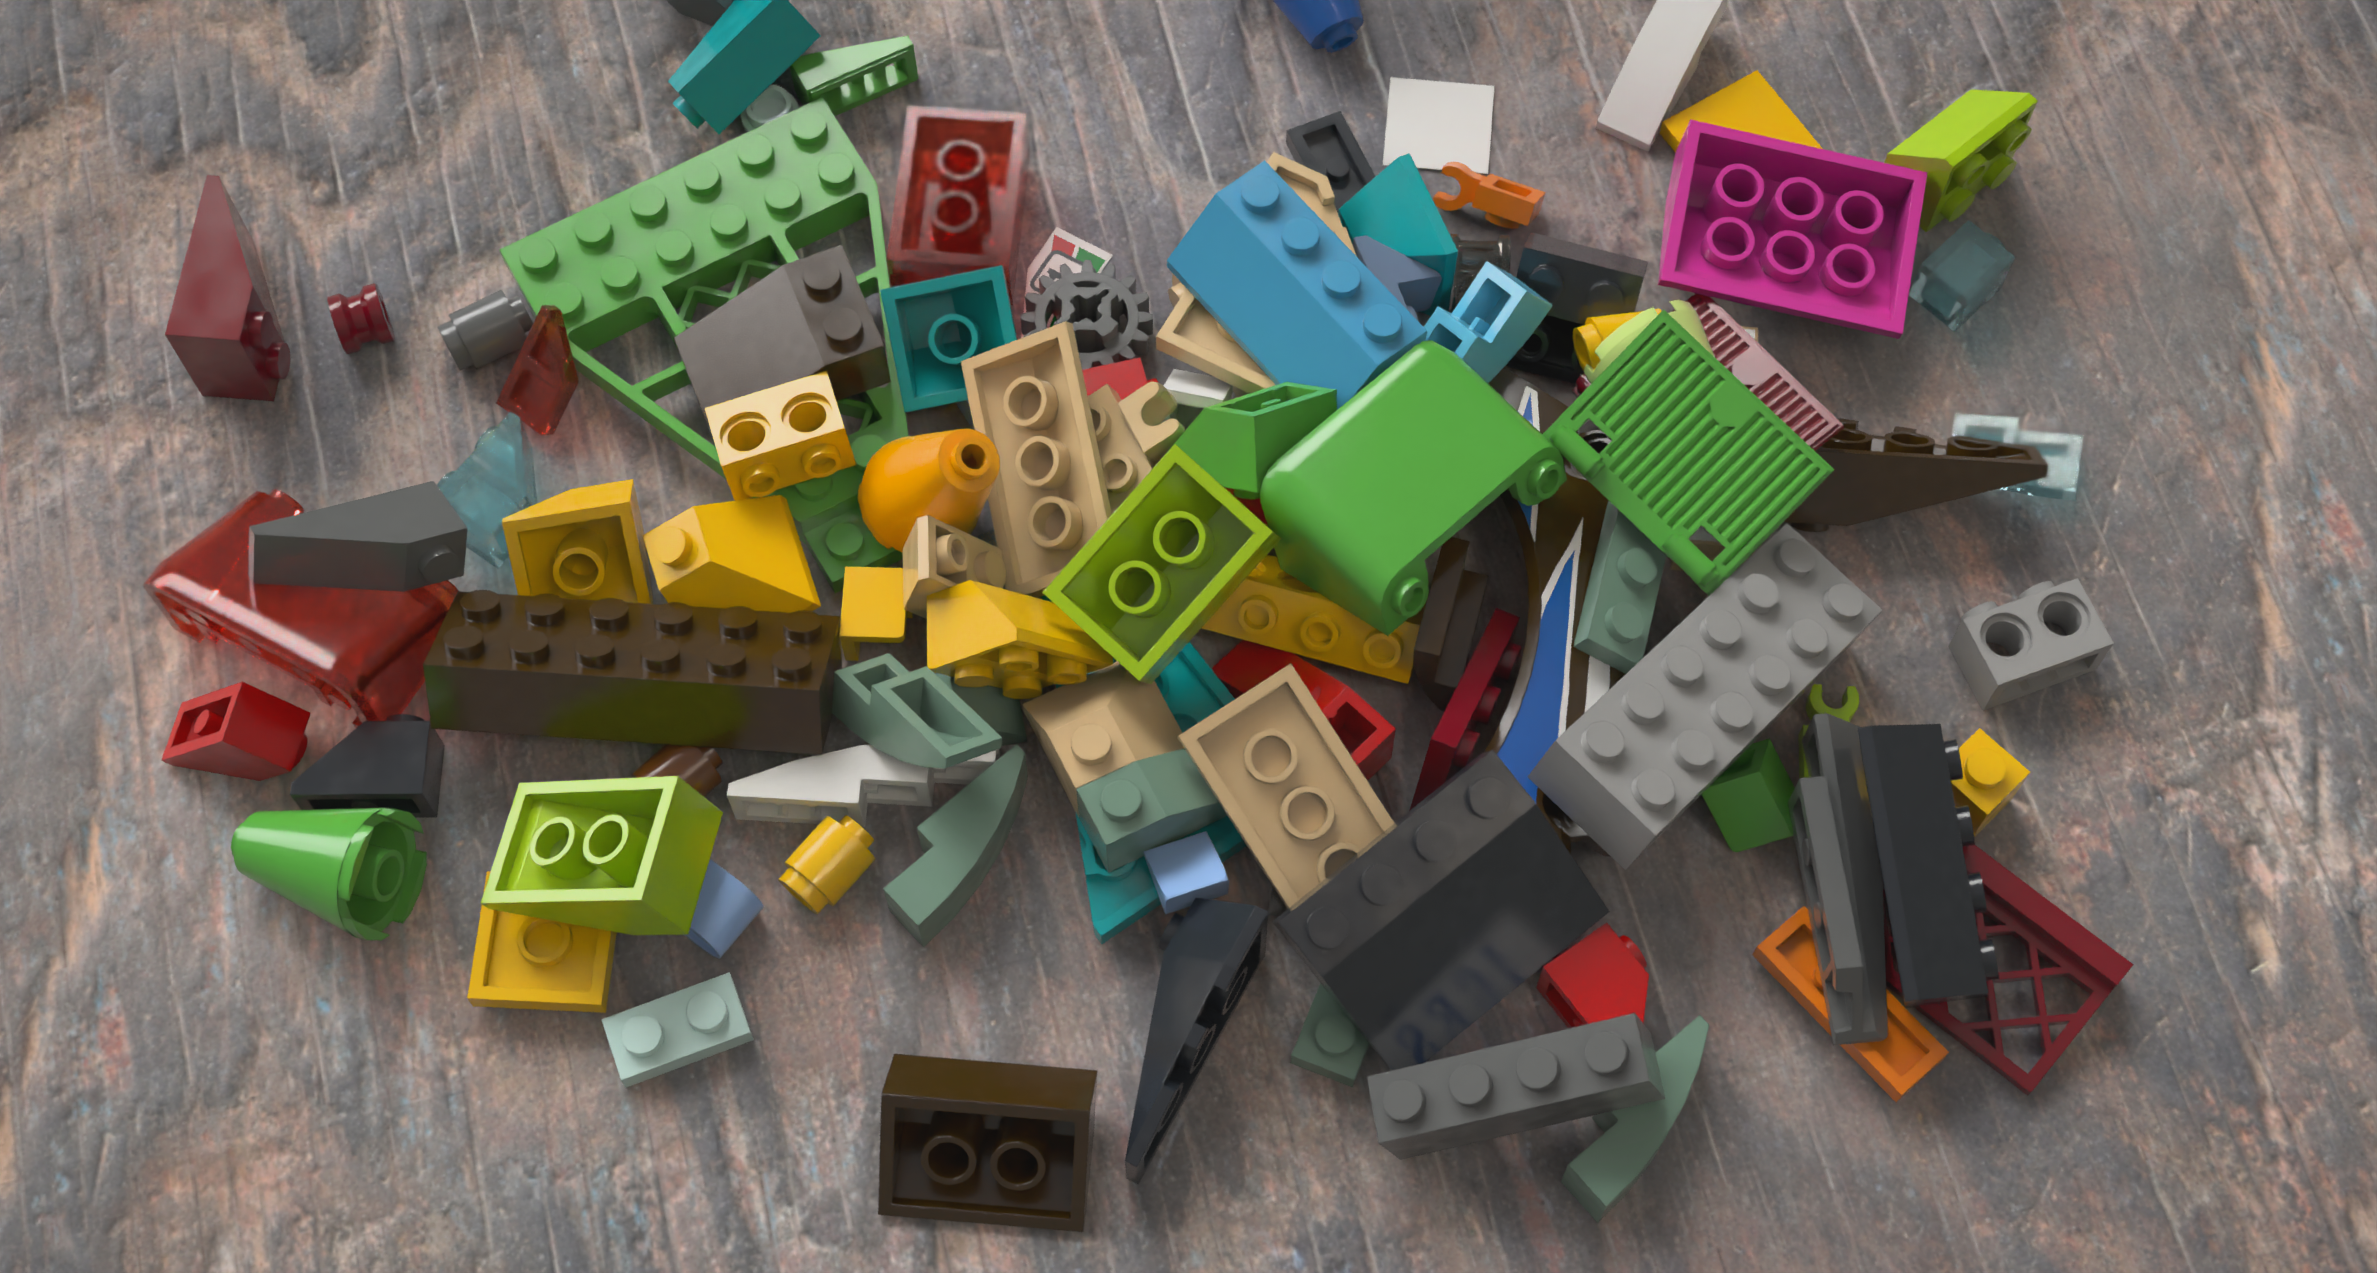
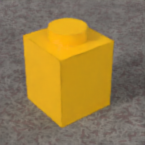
(1988, 779)

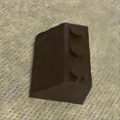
(986, 1142)

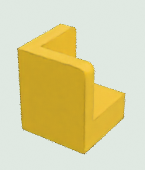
(872, 608)

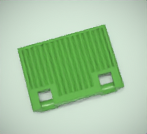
(1688, 451)

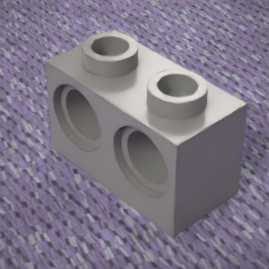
(2036, 653)

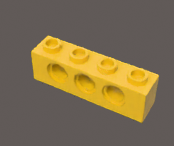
(1293, 617)

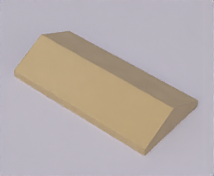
(1050, 471)

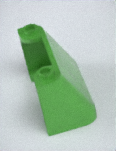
(1398, 479)

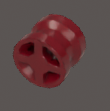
(361, 318)

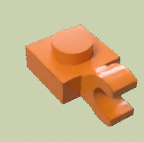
(1502, 199)

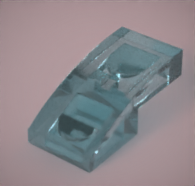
(2059, 450)

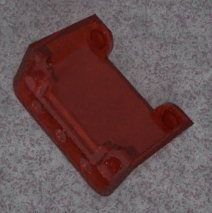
(341, 642)

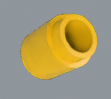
(828, 863)

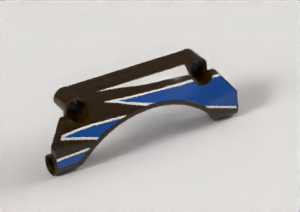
(1559, 553)

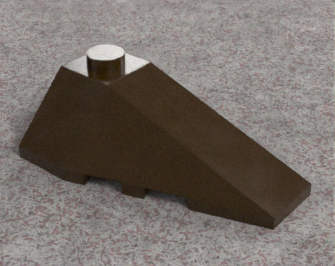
(1908, 472)

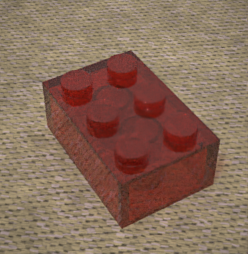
(959, 194)

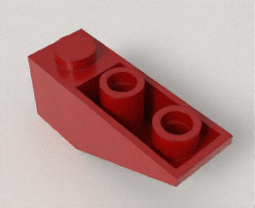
(1358, 725)

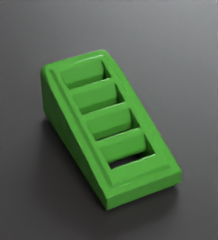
(854, 73)

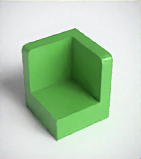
(1752, 799)

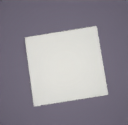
(1439, 123)

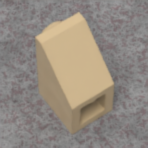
(942, 557)

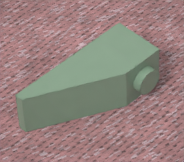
(1146, 807)

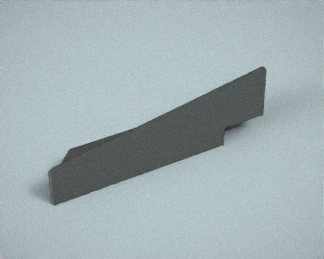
(1842, 880)

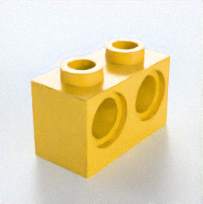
(780, 436)

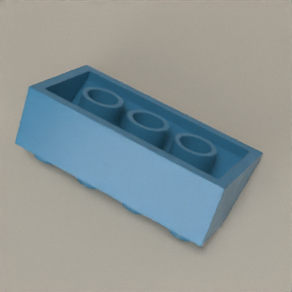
(1291, 288)

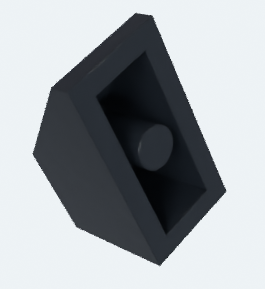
(378, 767)

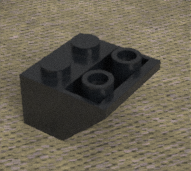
(1579, 286)

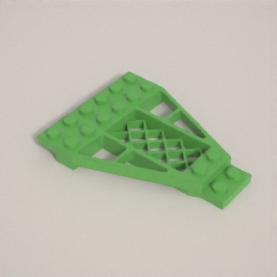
(687, 237)

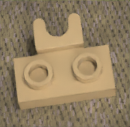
(1132, 435)

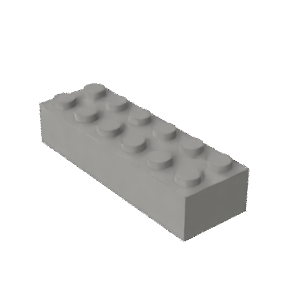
(1703, 695)

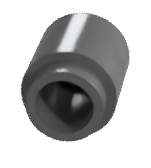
(486, 330)

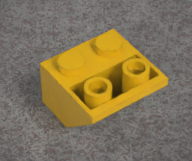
(1007, 641)

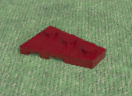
(1471, 703)

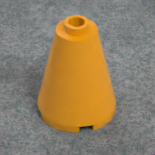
(927, 475)

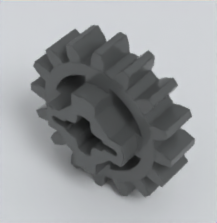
(1093, 307)

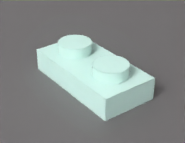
(677, 1030)

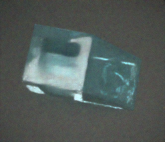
(493, 485)

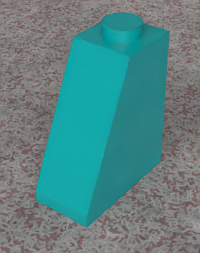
(740, 60)

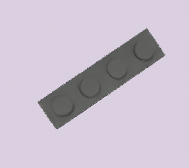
(1516, 1087)

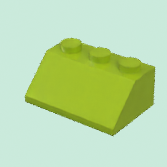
(1161, 565)

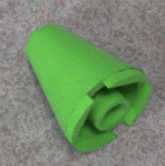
(337, 863)

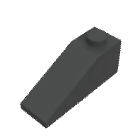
(366, 544)

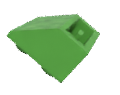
(1249, 433)

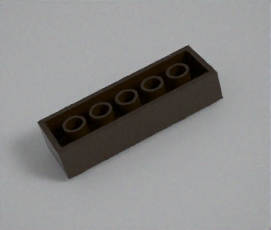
(634, 672)

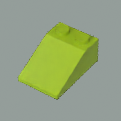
(605, 854)

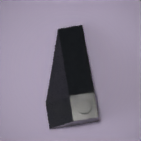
(1200, 984)

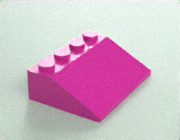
(1791, 228)

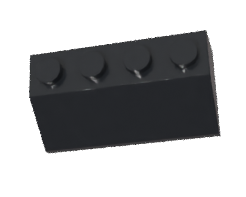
(1924, 863)

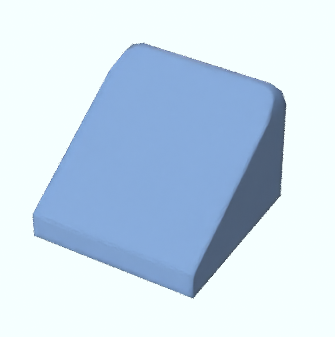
(1186, 872)

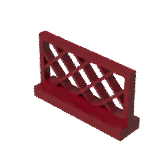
(2045, 933)

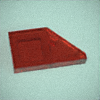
(542, 374)

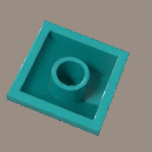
(1403, 216)
(940, 325)

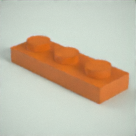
(1893, 1062)

